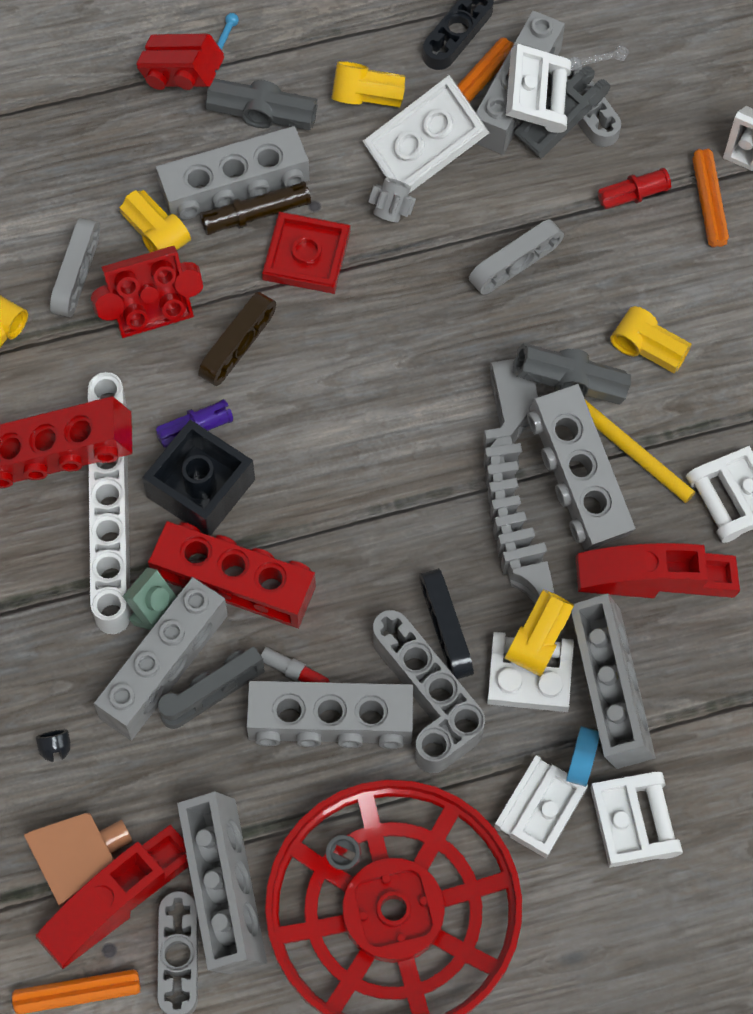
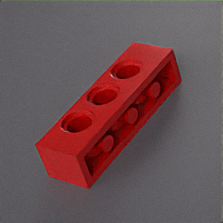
(64, 440)
(282, 604)

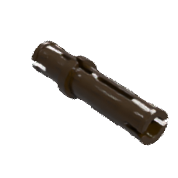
(239, 212)

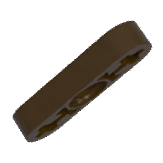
(237, 339)

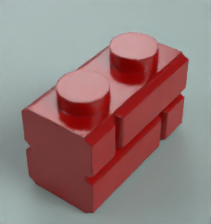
(180, 60)

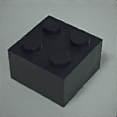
(199, 478)

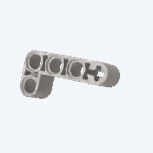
(431, 677)

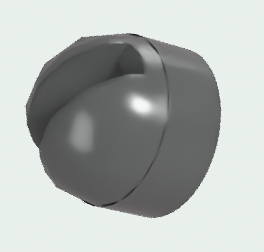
(339, 861)

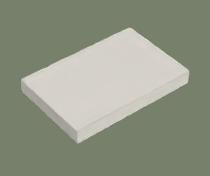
(426, 135)

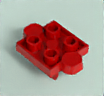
(147, 291)

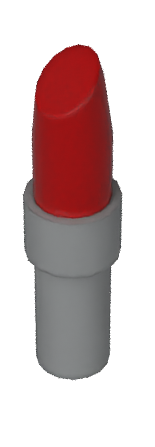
(291, 667)

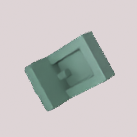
(149, 598)

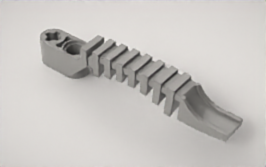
(519, 558)

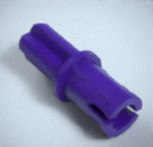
(207, 417)

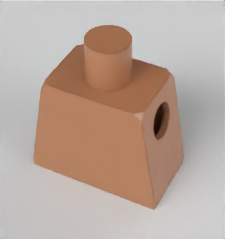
(75, 852)

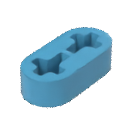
(583, 756)

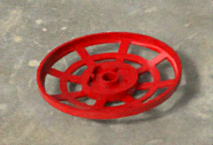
(398, 880)

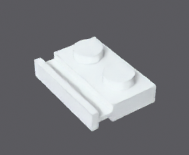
(540, 807)

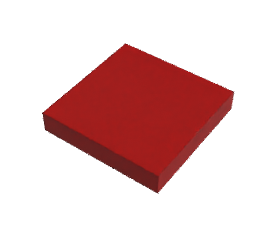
(306, 252)

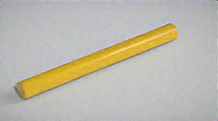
(640, 455)

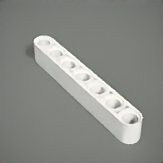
(108, 519)

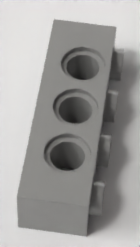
(538, 33)
(245, 159)
(570, 409)
(161, 658)
(612, 682)
(311, 699)
(221, 883)

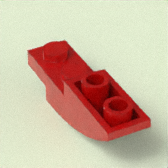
(657, 567)
(111, 896)

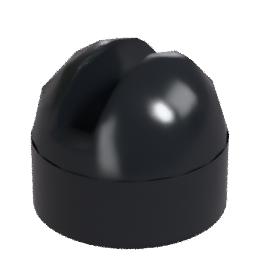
(53, 742)

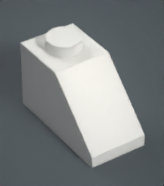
(740, 141)

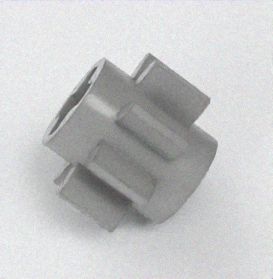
(392, 200)

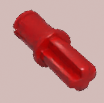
(634, 188)

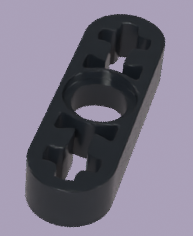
(455, 41)
(446, 623)

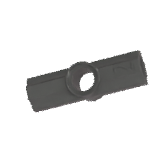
(261, 104)
(571, 368)

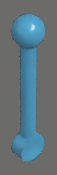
(231, 21)

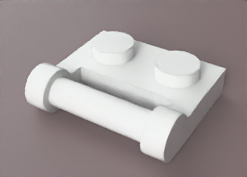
(529, 87)
(737, 478)
(520, 688)
(623, 823)

